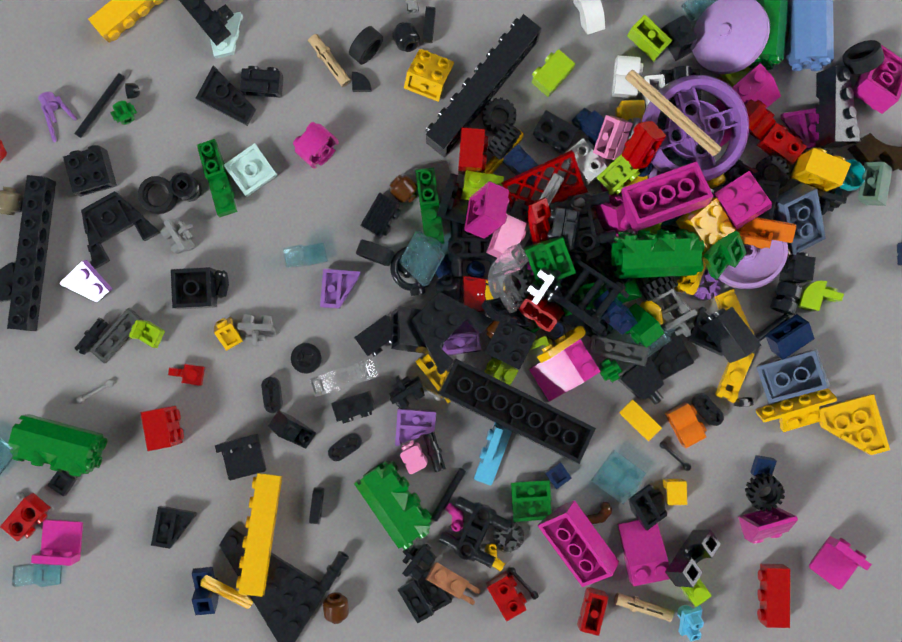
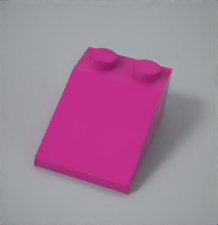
(882, 85)
(564, 370)
(765, 524)
(643, 553)

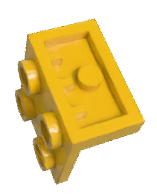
(428, 74)

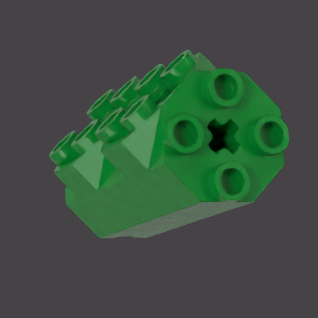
(774, 49)
(657, 254)
(56, 444)
(394, 504)

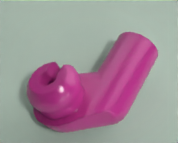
(457, 517)

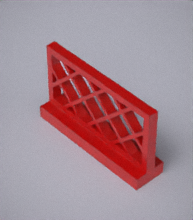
(562, 193)

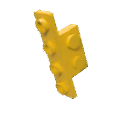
(798, 410)

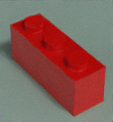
(774, 595)

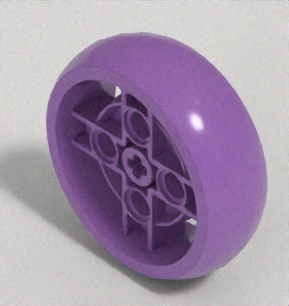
(733, 117)

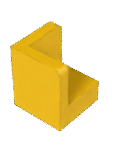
(676, 491)

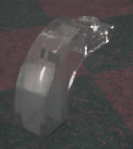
(500, 277)
(344, 377)

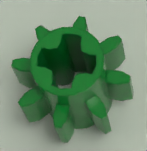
(123, 112)
(610, 370)

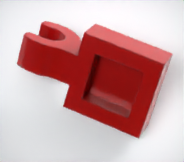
(190, 374)

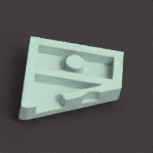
(228, 46)

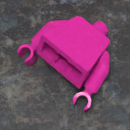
(613, 214)

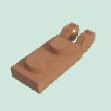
(451, 582)

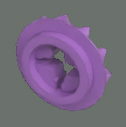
(713, 289)

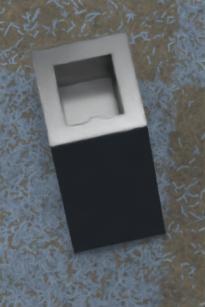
(291, 429)

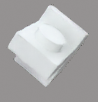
(591, 15)

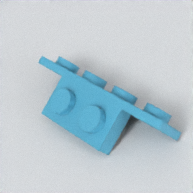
(492, 454)

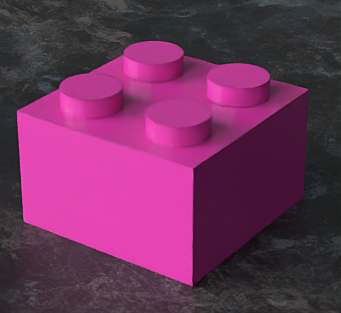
(743, 200)
(487, 210)

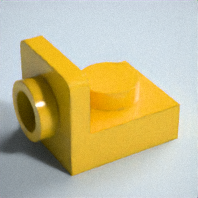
(227, 333)

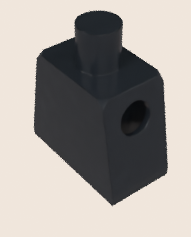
(682, 37)
(643, 381)

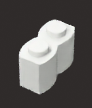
(622, 67)

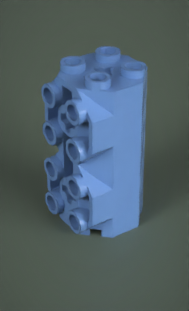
(810, 34)

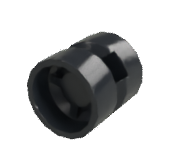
(185, 187)
(786, 298)

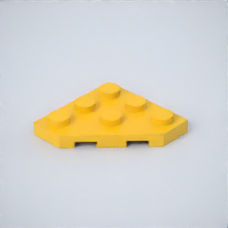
(856, 423)

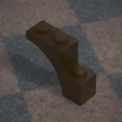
(871, 150)

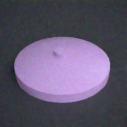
(731, 35)
(757, 266)

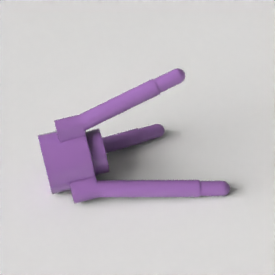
(48, 105)

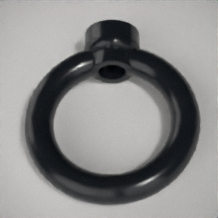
(415, 288)

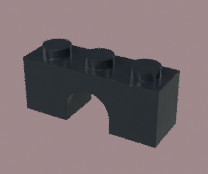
(684, 569)

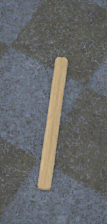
(673, 112)

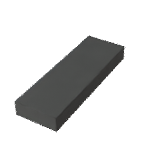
(115, 336)
(619, 350)

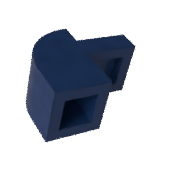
(589, 123)
(203, 600)

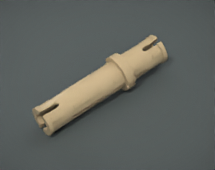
(325, 54)
(641, 606)

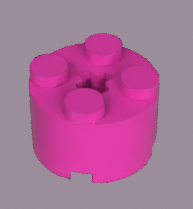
(315, 145)

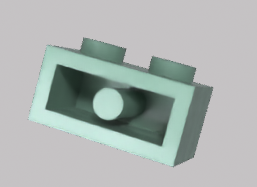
(876, 185)

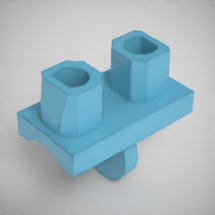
(690, 622)

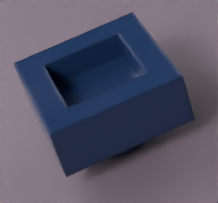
(444, 267)
(763, 465)
(558, 475)

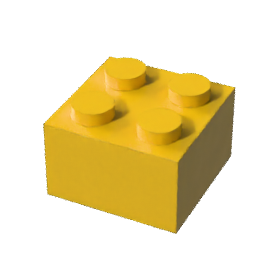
(820, 169)
(708, 223)

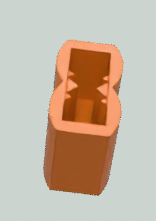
(686, 424)

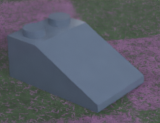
(801, 207)
(793, 376)

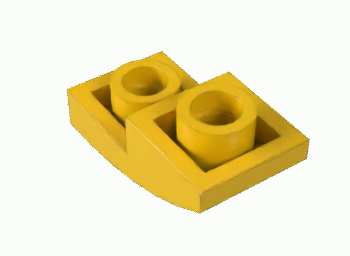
(640, 420)

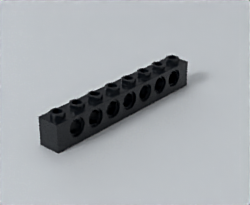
(31, 253)

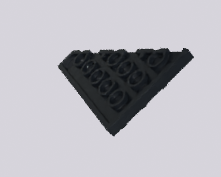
(288, 594)

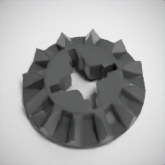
(511, 545)

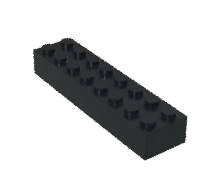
(483, 85)
(516, 411)

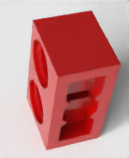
(24, 515)

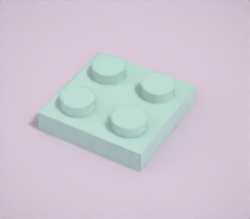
(250, 170)

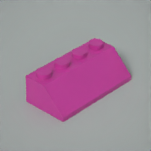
(755, 85)
(666, 196)
(579, 544)

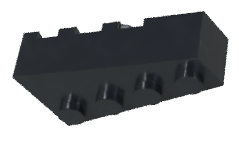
(836, 108)

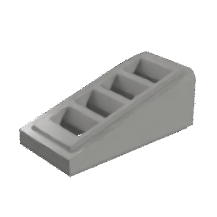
(678, 302)

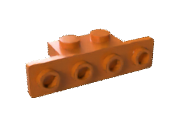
(762, 231)

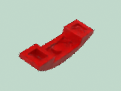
(538, 220)

